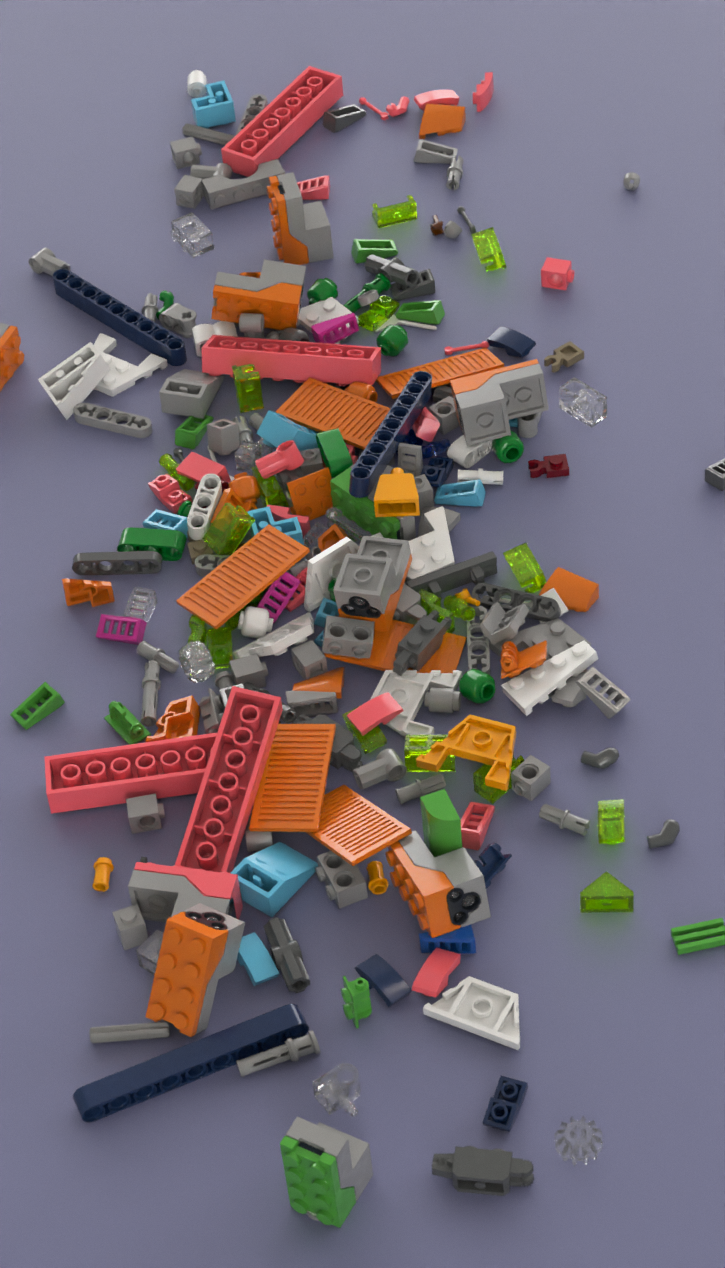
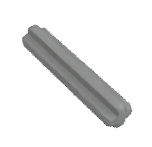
(207, 134)
(129, 1032)

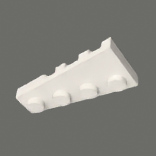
(538, 682)

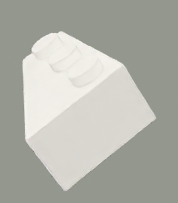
(74, 378)

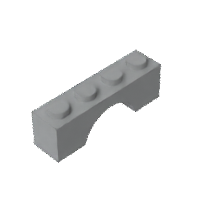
(224, 191)

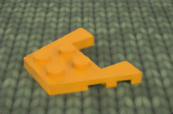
(478, 741)

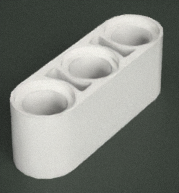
(468, 455)
(203, 498)

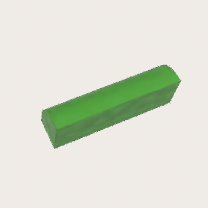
(440, 823)

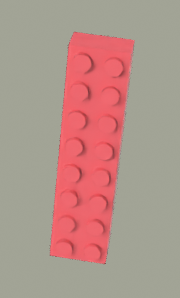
(283, 121)
(292, 359)
(126, 771)
(230, 781)

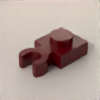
(551, 465)

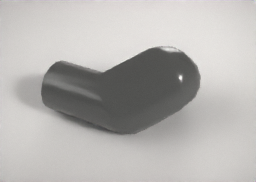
(602, 759)
(667, 835)

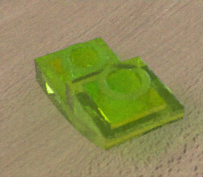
(379, 313)
(431, 602)
(198, 629)
(220, 646)
(370, 741)
(611, 821)

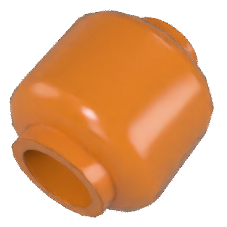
(363, 390)
(246, 487)

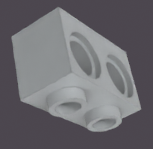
(348, 637)
(342, 880)

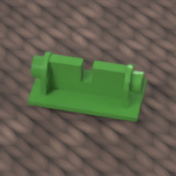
(126, 723)
(356, 999)

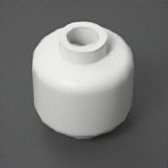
(255, 622)

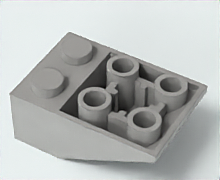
(189, 393)

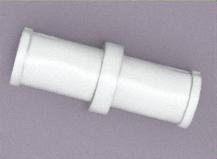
(486, 477)

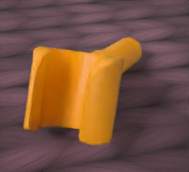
(467, 597)

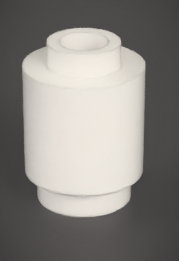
(196, 84)

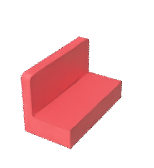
(197, 466)

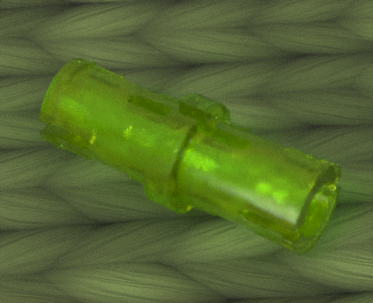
(170, 466)
(459, 608)

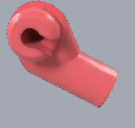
(401, 108)

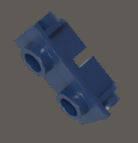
(492, 861)

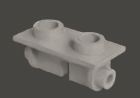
(213, 709)

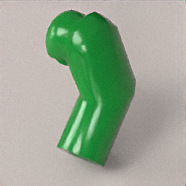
(168, 299)

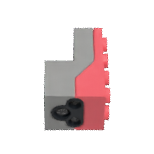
(168, 890)

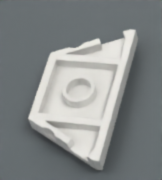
(323, 569)
(279, 639)
(480, 1010)

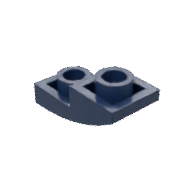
(514, 342)
(438, 470)
(384, 979)
(505, 1104)

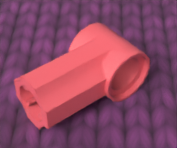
(285, 457)

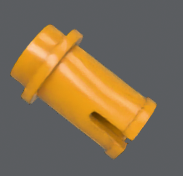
(103, 868)
(377, 882)

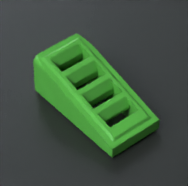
(365, 247)
(424, 312)
(191, 433)
(38, 696)

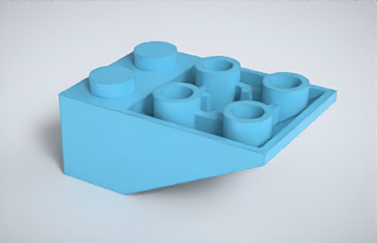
(273, 876)

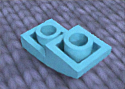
(256, 959)

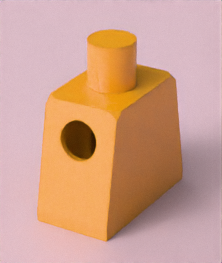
(396, 495)

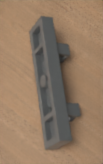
(456, 575)

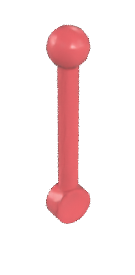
(384, 115)
(449, 350)

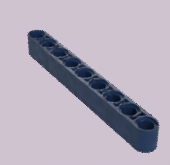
(119, 317)
(389, 434)
(189, 1063)

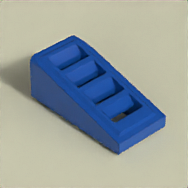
(456, 941)

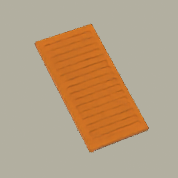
(442, 370)
(328, 408)
(242, 576)
(386, 645)
(294, 779)
(356, 826)

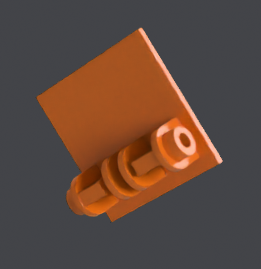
(311, 494)
(514, 661)

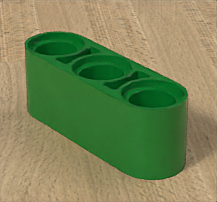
(334, 451)
(167, 543)

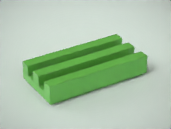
(699, 932)

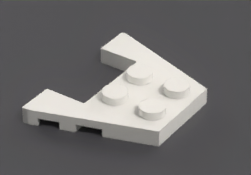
(321, 312)
(121, 373)
(430, 550)
(410, 693)

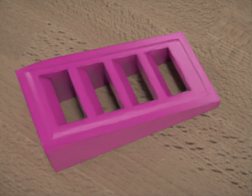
(323, 332)
(289, 580)
(138, 631)

